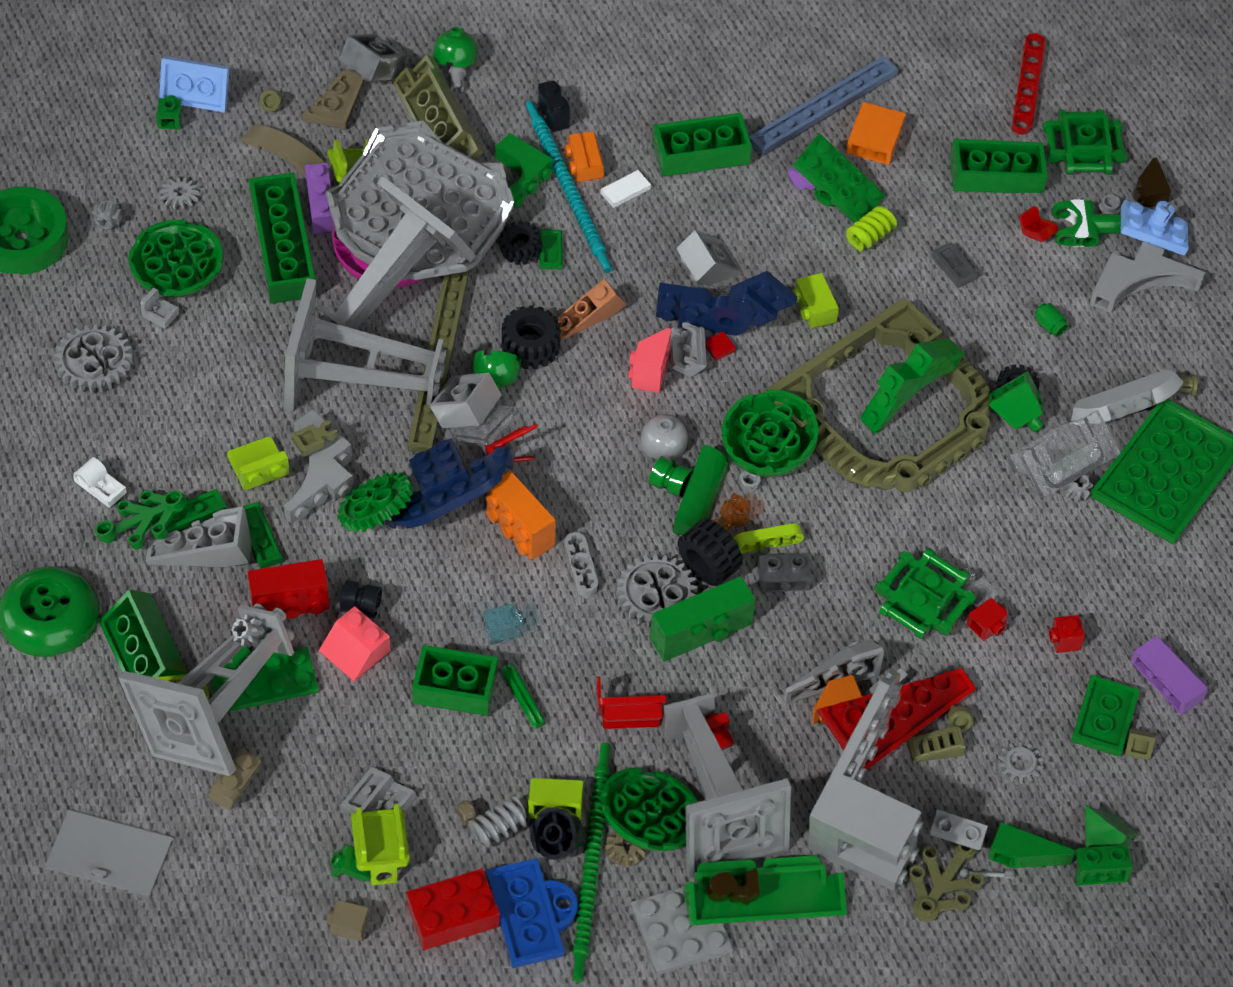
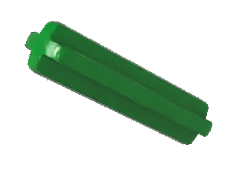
(523, 696)

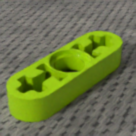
(776, 536)

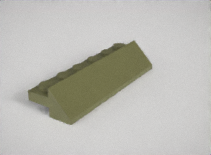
(432, 101)

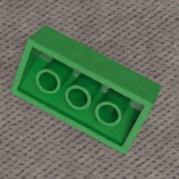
(141, 637)

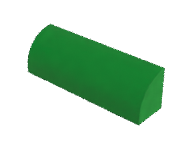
(701, 489)

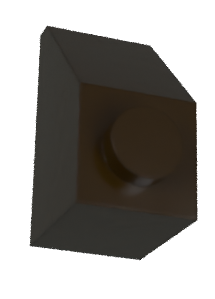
(1152, 185)

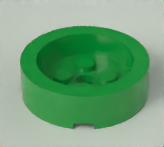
(39, 216)

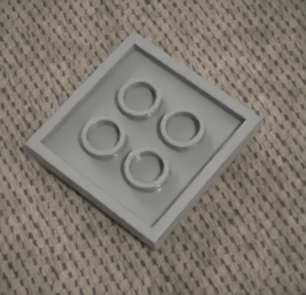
(670, 937)

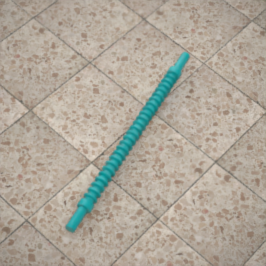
(570, 190)

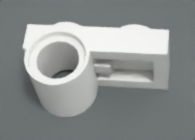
(96, 481)

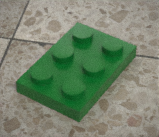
(1105, 715)

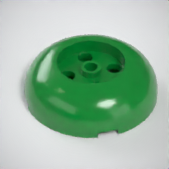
(761, 420)
(52, 626)

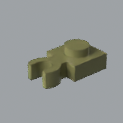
(312, 439)

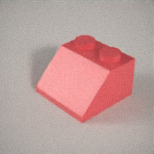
(650, 361)
(355, 644)

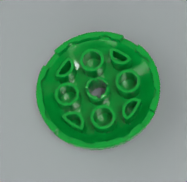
(166, 243)
(647, 808)

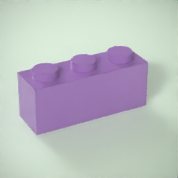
(317, 183)
(1169, 675)

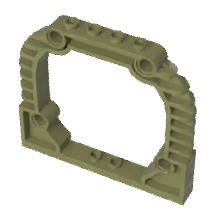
(901, 327)

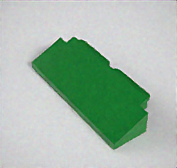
(787, 891)

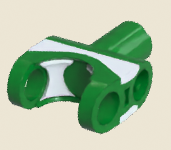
(1086, 223)

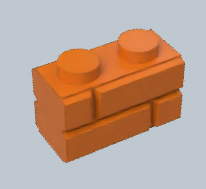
(585, 156)

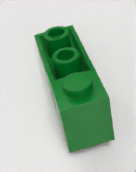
(1023, 850)

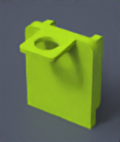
(343, 159)
(380, 842)

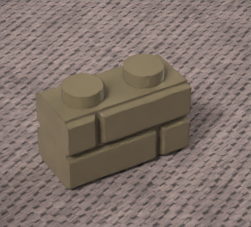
(228, 789)

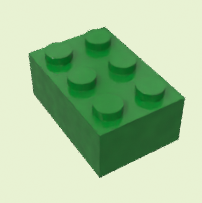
(455, 680)

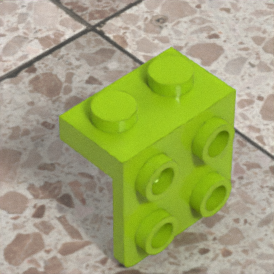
(258, 463)

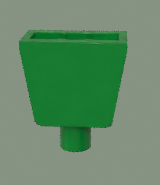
(1019, 403)

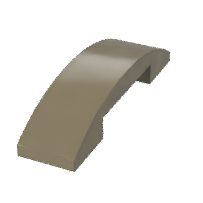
(281, 146)

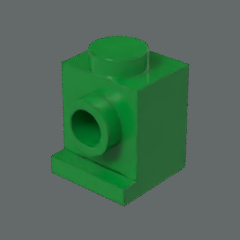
(169, 108)

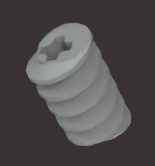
(498, 822)

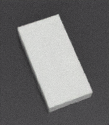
(625, 188)

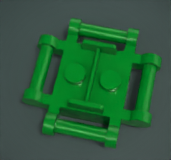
(1085, 140)
(924, 594)

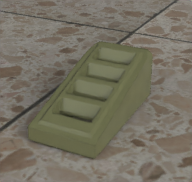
(938, 752)

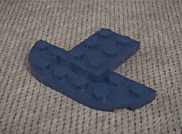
(448, 483)

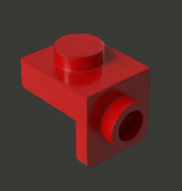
(1036, 227)
(719, 726)

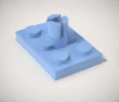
(195, 83)
(1155, 226)

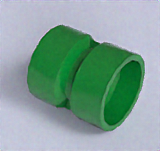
(668, 476)

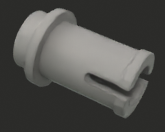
(457, 79)

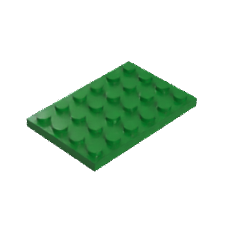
(1166, 470)

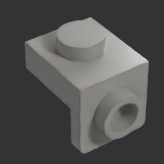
(157, 309)

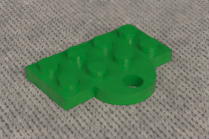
(278, 679)

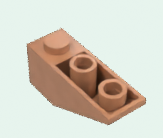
(590, 309)

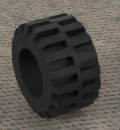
(531, 321)
(710, 552)

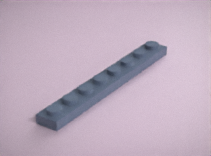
(822, 105)

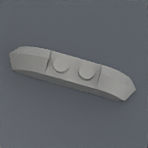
(1129, 396)

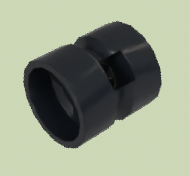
(364, 599)

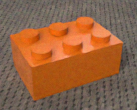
(521, 517)

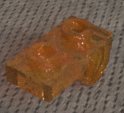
(729, 512)

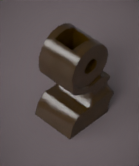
(724, 886)

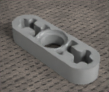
(582, 555)

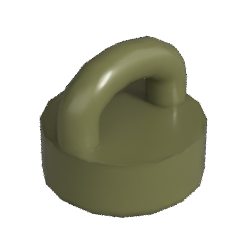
(270, 100)
(960, 717)

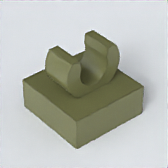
(1140, 744)

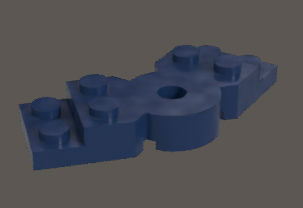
(749, 303)

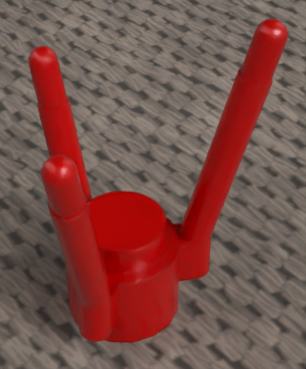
(510, 437)

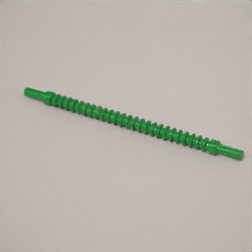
(592, 853)

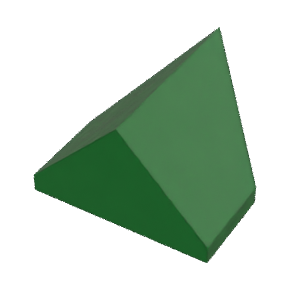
(1106, 829)

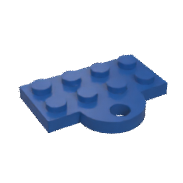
(530, 911)

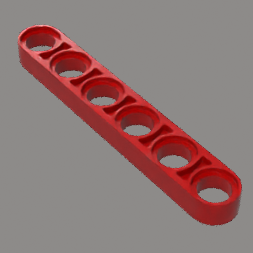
(1026, 83)

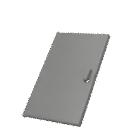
(110, 848)

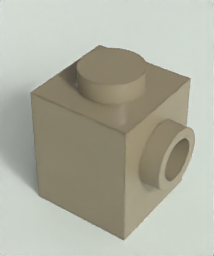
(348, 920)

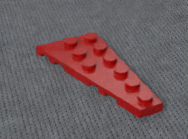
(918, 706)

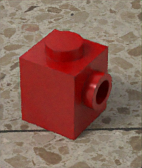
(988, 619)
(1067, 633)

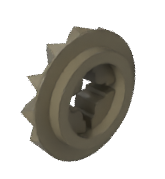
(617, 853)

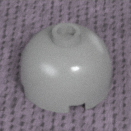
(664, 437)

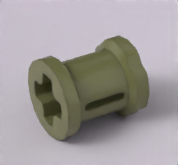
(1189, 384)

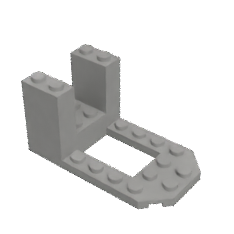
(857, 822)

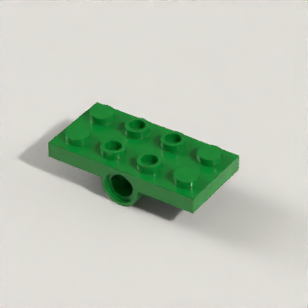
(837, 180)

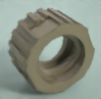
(465, 812)

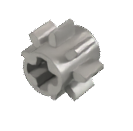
(106, 214)
(1078, 488)
(247, 630)

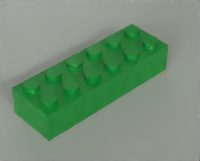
(281, 236)

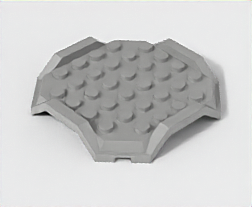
(444, 181)

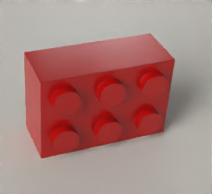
(290, 587)
(452, 909)

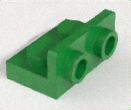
(1103, 865)

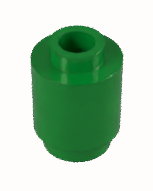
(1051, 319)

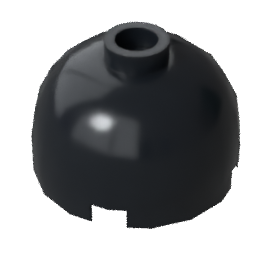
(556, 833)

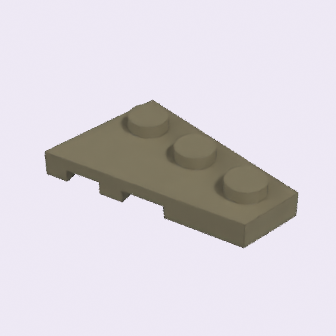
(338, 102)

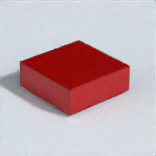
(719, 346)

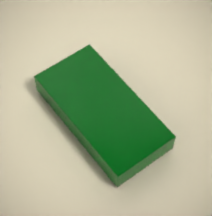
(551, 254)

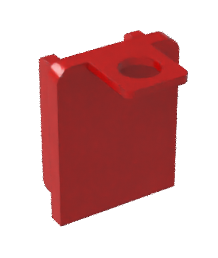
(629, 711)

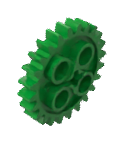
(375, 502)

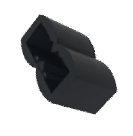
(553, 106)

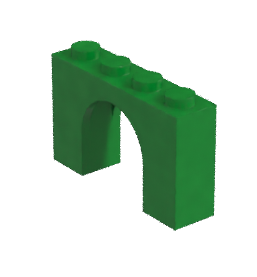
(527, 162)

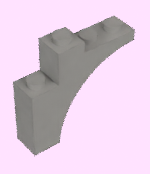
(1147, 270)
(324, 474)

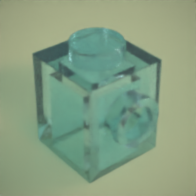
(502, 624)

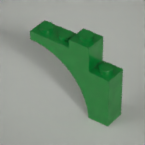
(905, 379)

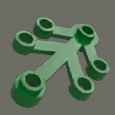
(144, 516)

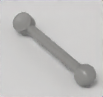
(964, 873)

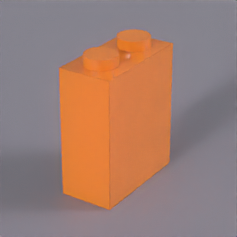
(876, 133)

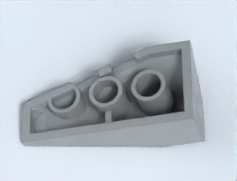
(212, 543)
(858, 659)

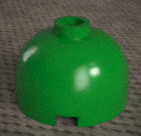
(456, 48)
(501, 366)

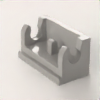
(688, 349)

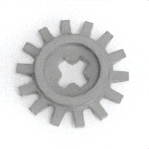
(186, 198)
(1025, 754)

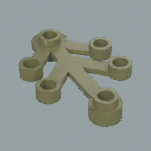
(942, 883)

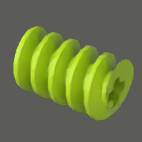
(871, 228)

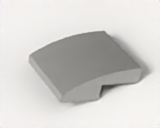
(372, 790)

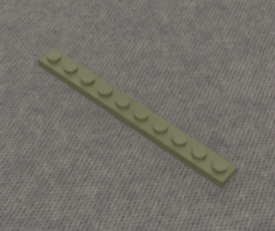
(445, 327)

